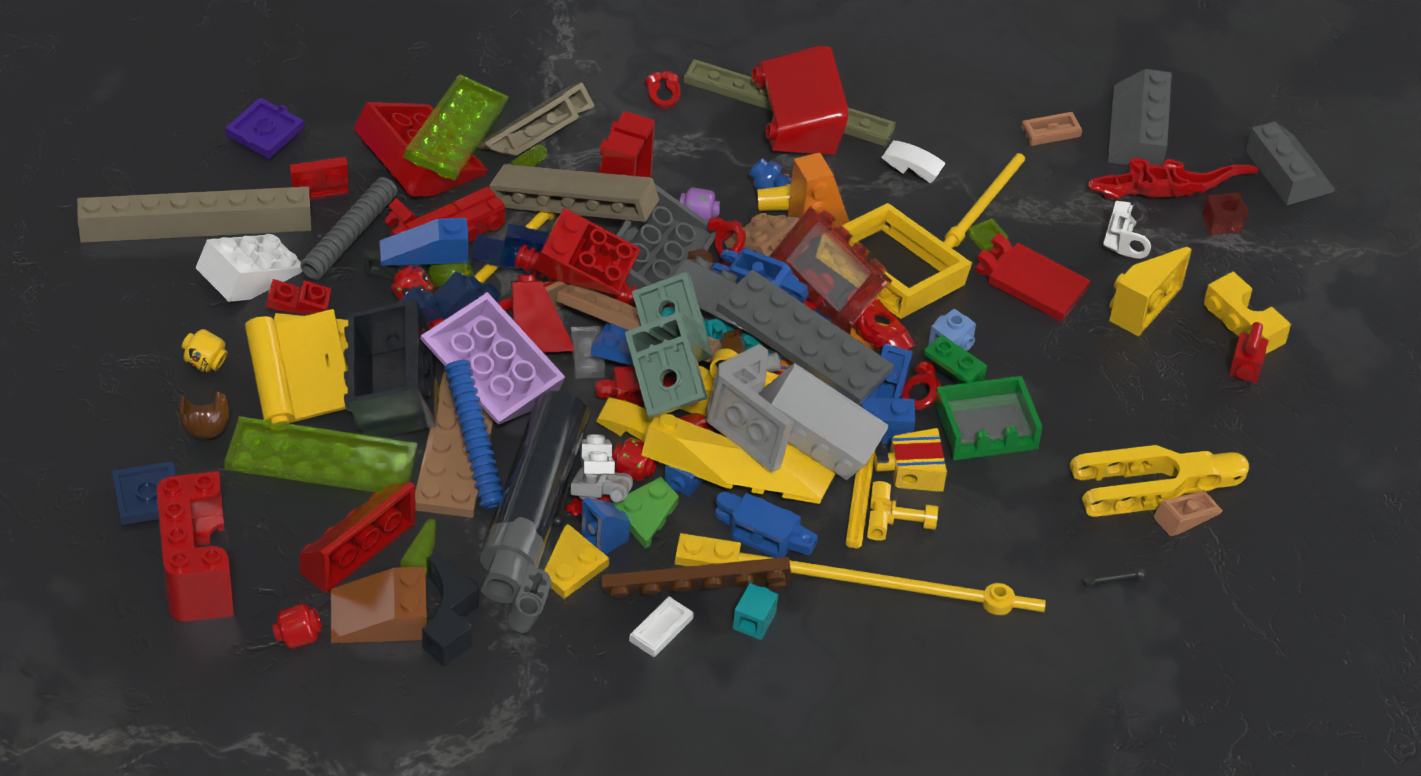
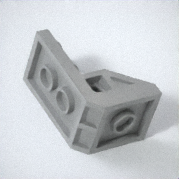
(744, 414)

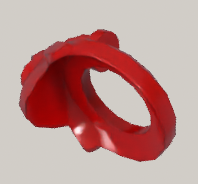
(724, 230)
(925, 376)

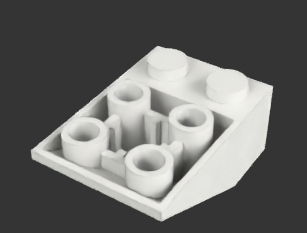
(246, 265)

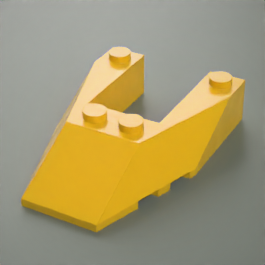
(725, 463)

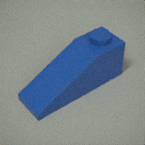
(431, 243)

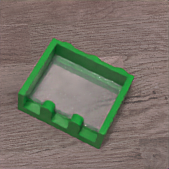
(988, 418)

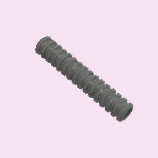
(348, 228)

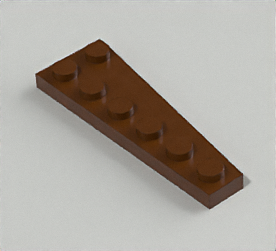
(762, 572)

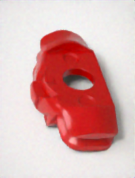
(878, 335)

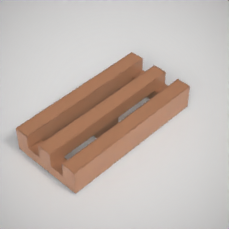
(1053, 130)

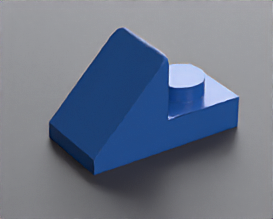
(894, 384)

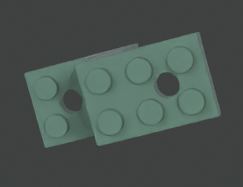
(669, 345)

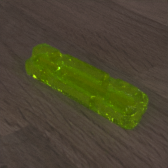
(538, 153)

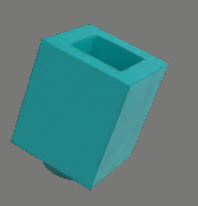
(755, 611)

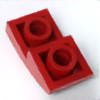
(306, 299)

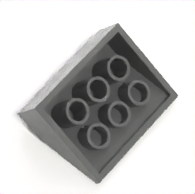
(664, 240)

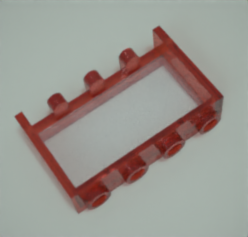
(832, 267)

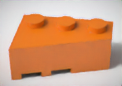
(815, 187)

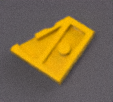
(574, 562)

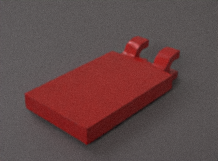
(1032, 277)

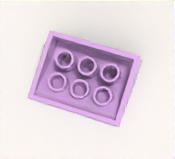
(503, 358)

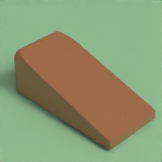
(1186, 512)

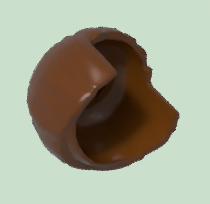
(204, 420)

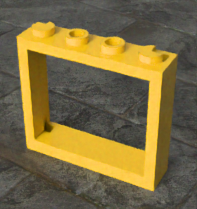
(952, 265)

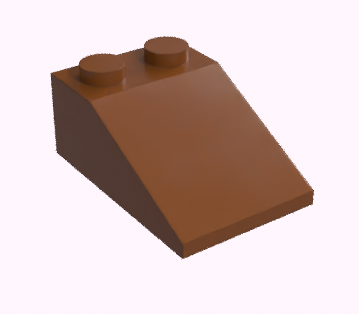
(380, 607)

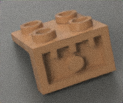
(765, 232)

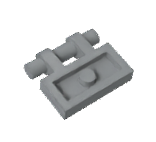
(595, 485)

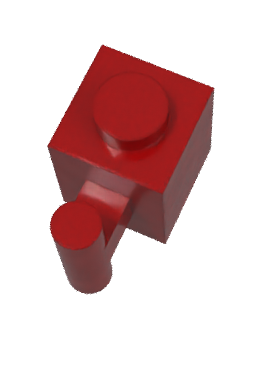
(1249, 354)

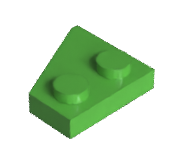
(648, 509)

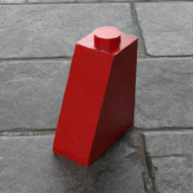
(537, 315)

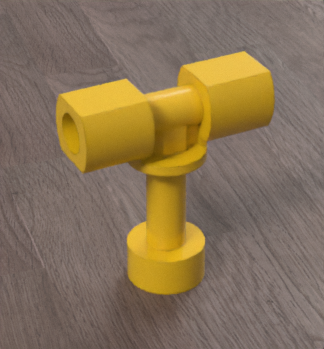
(885, 512)

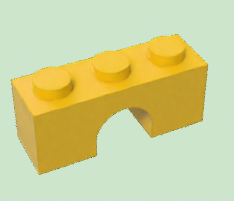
(1229, 302)

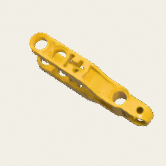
(1193, 470)

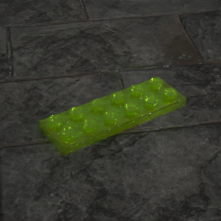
(456, 127)
(319, 455)

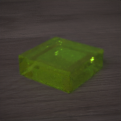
(984, 233)

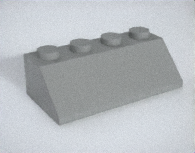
(825, 421)

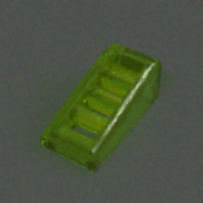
(421, 547)

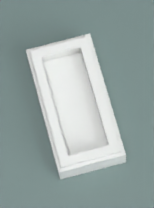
(661, 626)

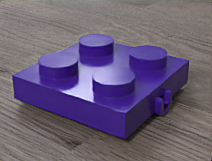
(264, 127)

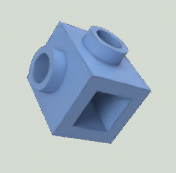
(956, 328)

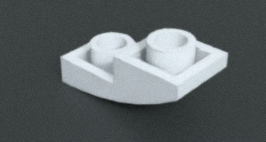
(905, 156)
(596, 455)

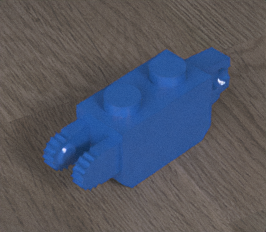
(770, 268)
(764, 525)

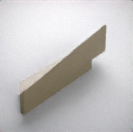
(540, 121)

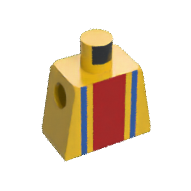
(915, 461)

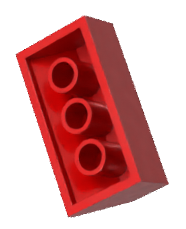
(359, 536)

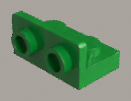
(955, 361)

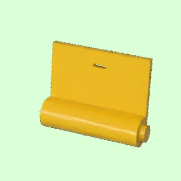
(293, 366)

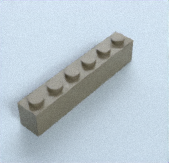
(577, 191)

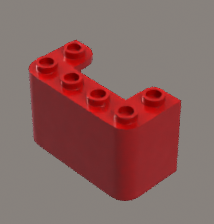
(200, 576)

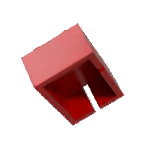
(629, 146)

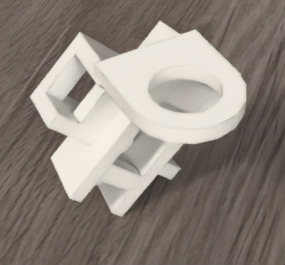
(1120, 232)

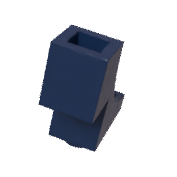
(451, 296)

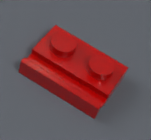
(323, 177)

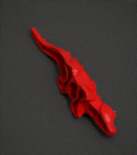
(1163, 180)

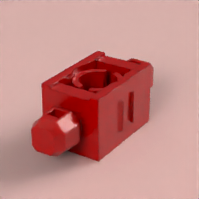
(625, 386)

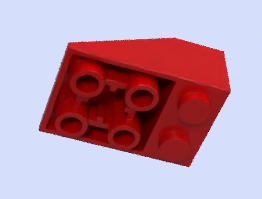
(586, 255)

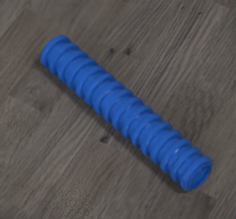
(474, 431)

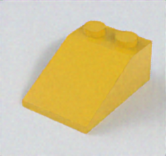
(1147, 290)

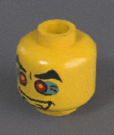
(204, 351)

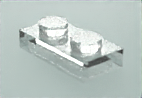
(584, 363)

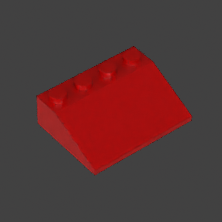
(388, 132)

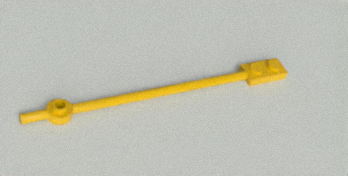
(996, 598)

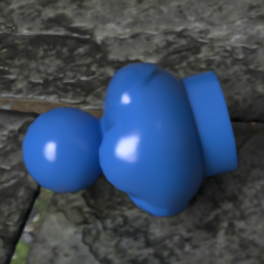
(768, 175)

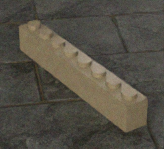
(194, 214)

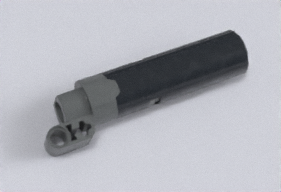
(530, 507)

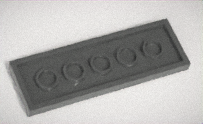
(805, 337)

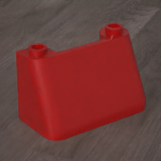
(804, 101)

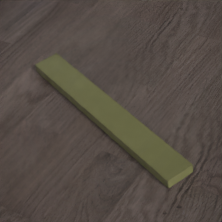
(742, 88)

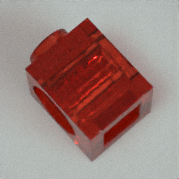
(1224, 213)

